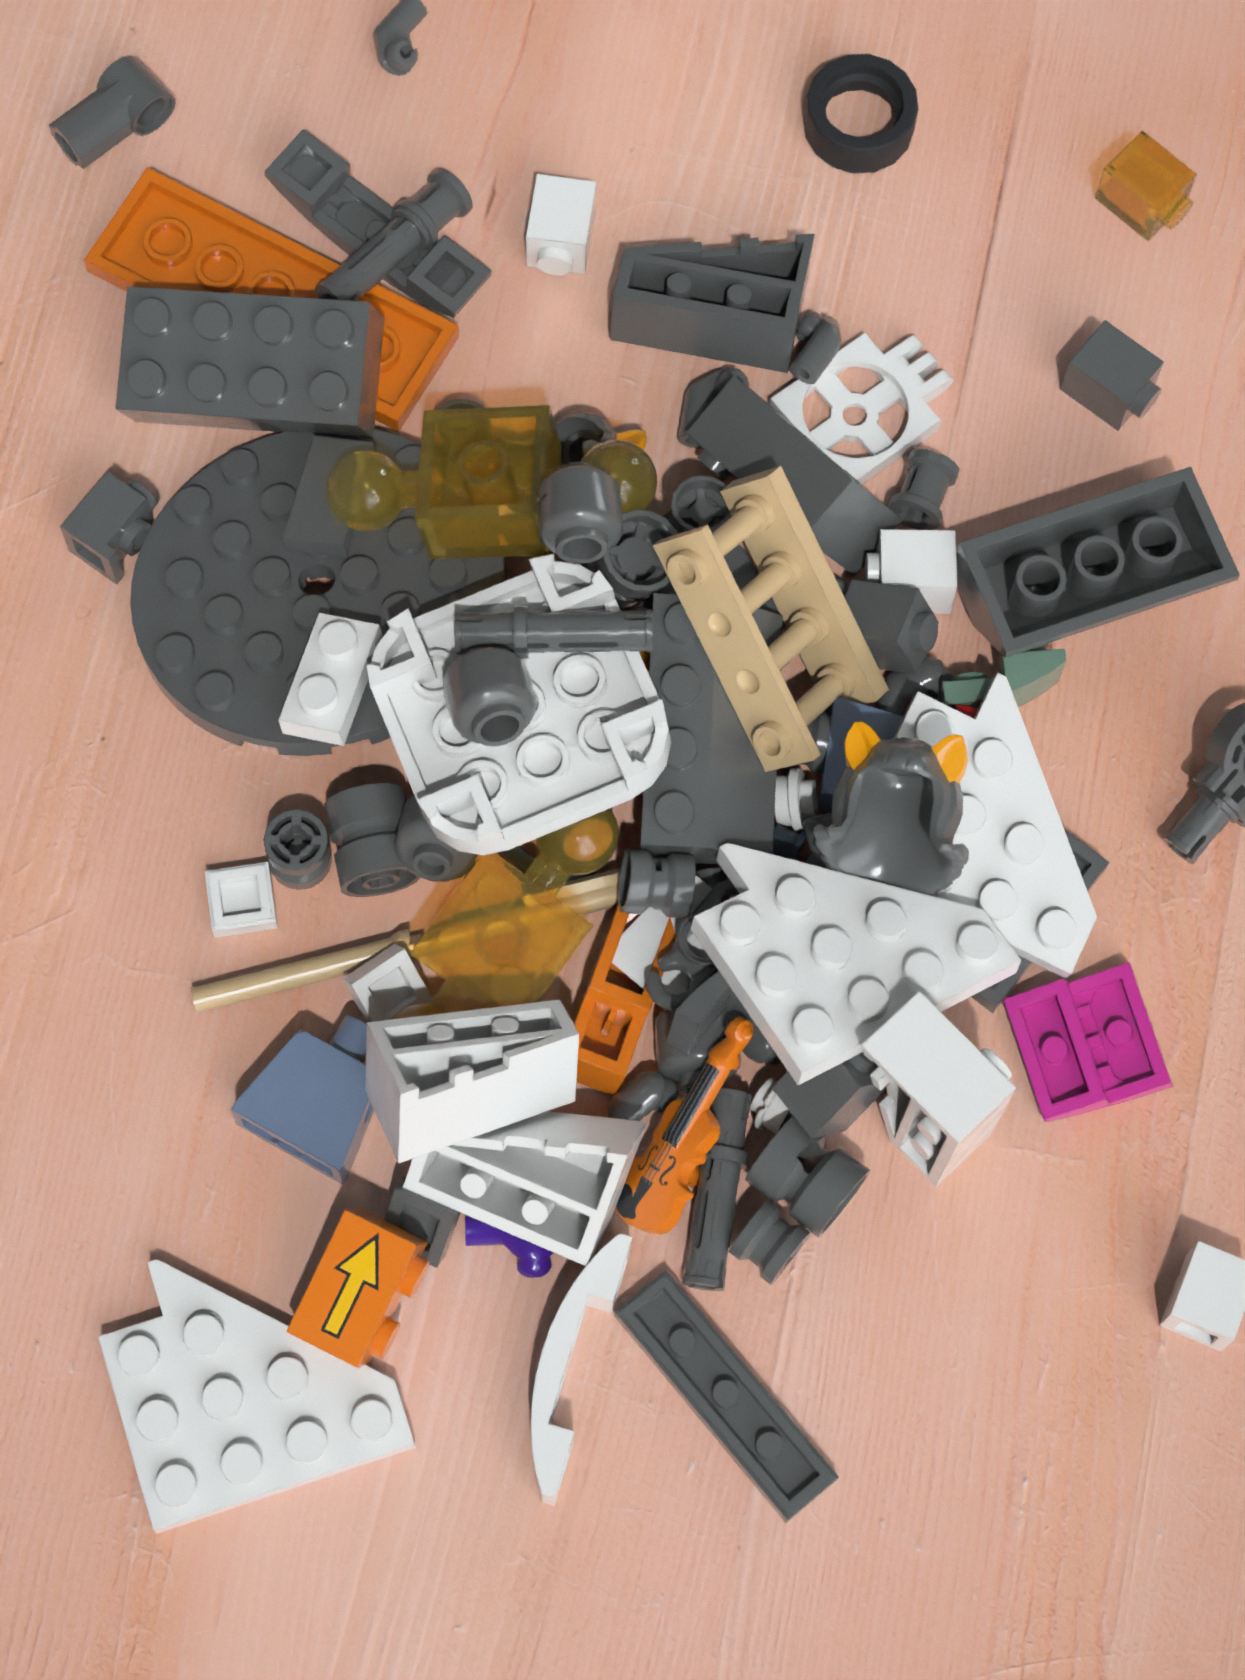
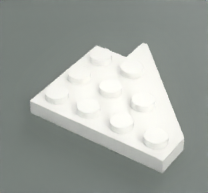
(1014, 836)
(838, 954)
(237, 1406)

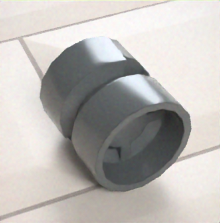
(633, 563)
(365, 826)
(808, 1176)

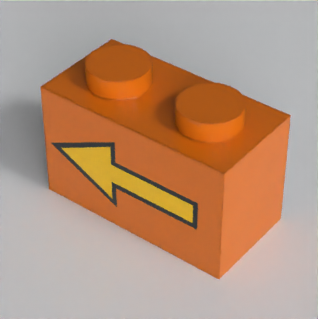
(359, 1288)

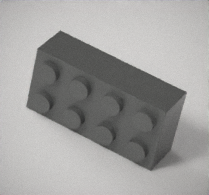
(250, 361)

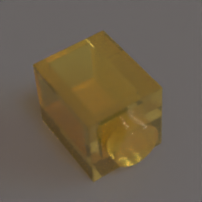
(1146, 187)

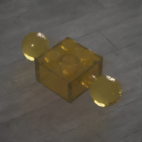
(477, 481)
(504, 929)

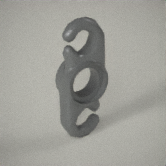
(683, 959)

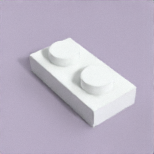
(330, 679)

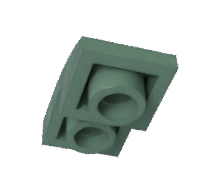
(1027, 672)

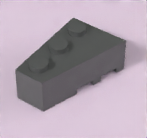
(714, 301)
(749, 436)

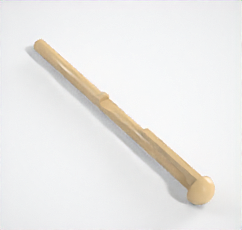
(581, 894)

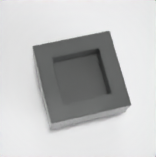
(424, 1219)

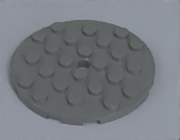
(226, 602)

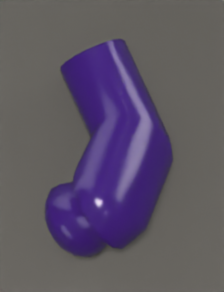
(531, 1259)

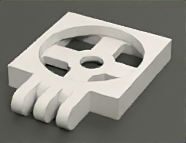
(899, 383)

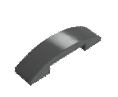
(350, 215)

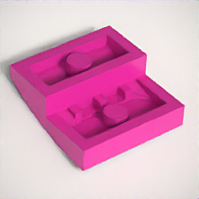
(1088, 1043)

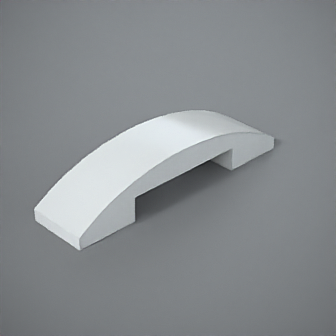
(596, 1288)

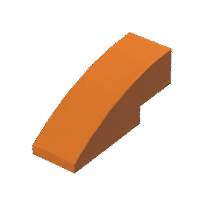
(613, 1012)

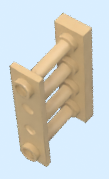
(806, 596)

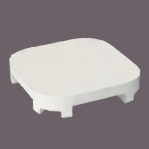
(587, 749)

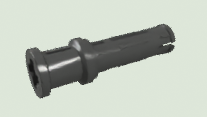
(411, 227)

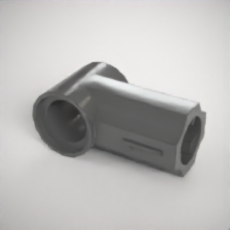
(124, 103)

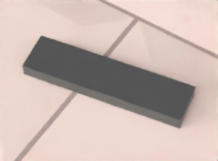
(726, 1396)

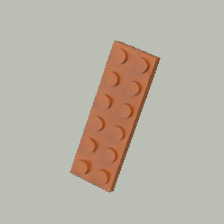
(188, 242)

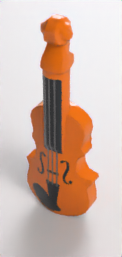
(687, 1131)

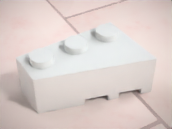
(468, 1072)
(938, 1088)
(537, 1178)

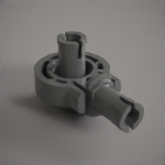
(1218, 791)

